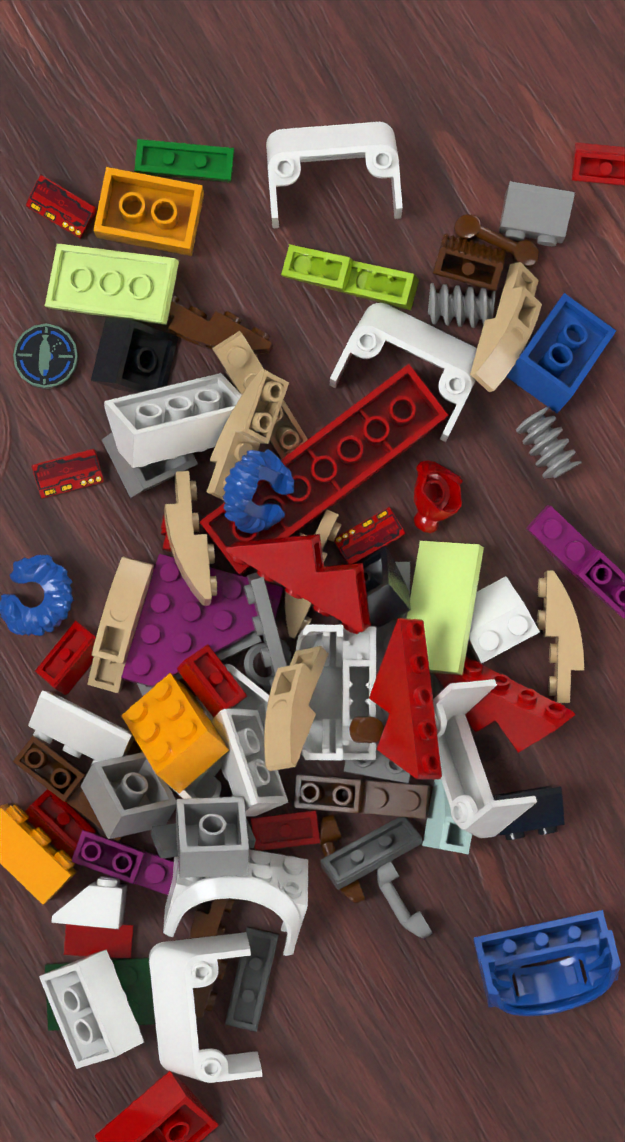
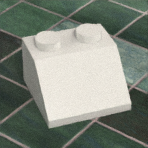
(499, 621)
(96, 906)

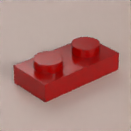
(285, 830)

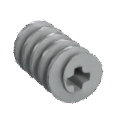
(460, 305)
(547, 444)

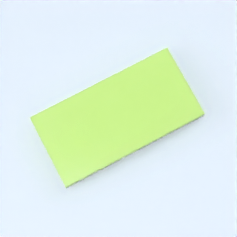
(112, 283)
(445, 600)

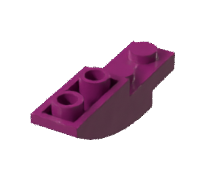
(580, 558)
(124, 862)

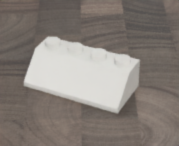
(171, 419)

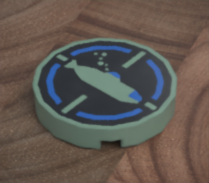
(45, 356)

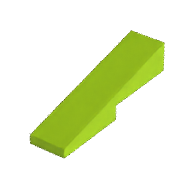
(350, 276)

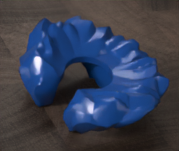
(242, 485)
(56, 599)

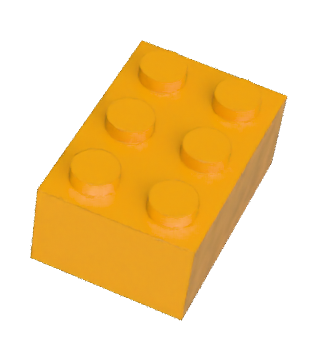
(148, 211)
(174, 733)
(30, 857)

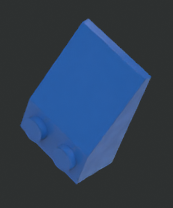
(561, 353)

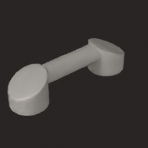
(414, 923)

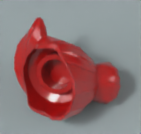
(435, 495)

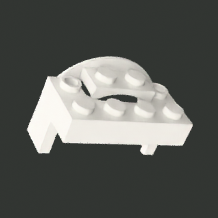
(271, 880)

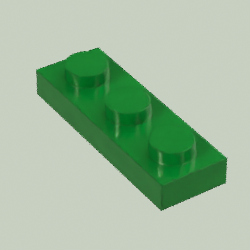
(184, 160)

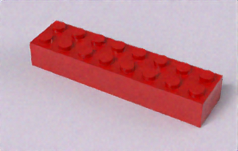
(340, 458)

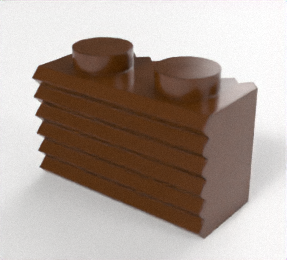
(469, 262)

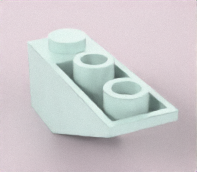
(440, 829)

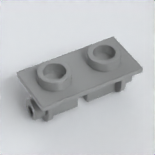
(379, 768)

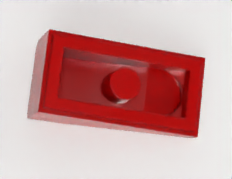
(90, 940)

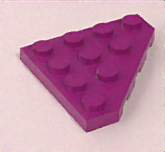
(178, 625)

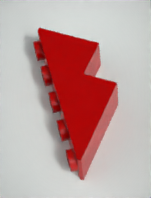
(300, 568)
(406, 693)
(517, 709)

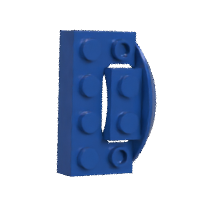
(554, 985)

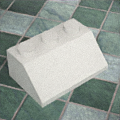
(78, 729)
(245, 761)
(91, 1009)

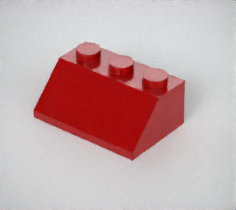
(161, 1114)

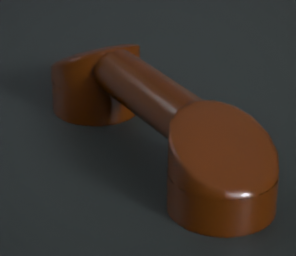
(469, 227)
(366, 729)
(328, 834)

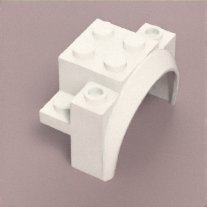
(340, 691)

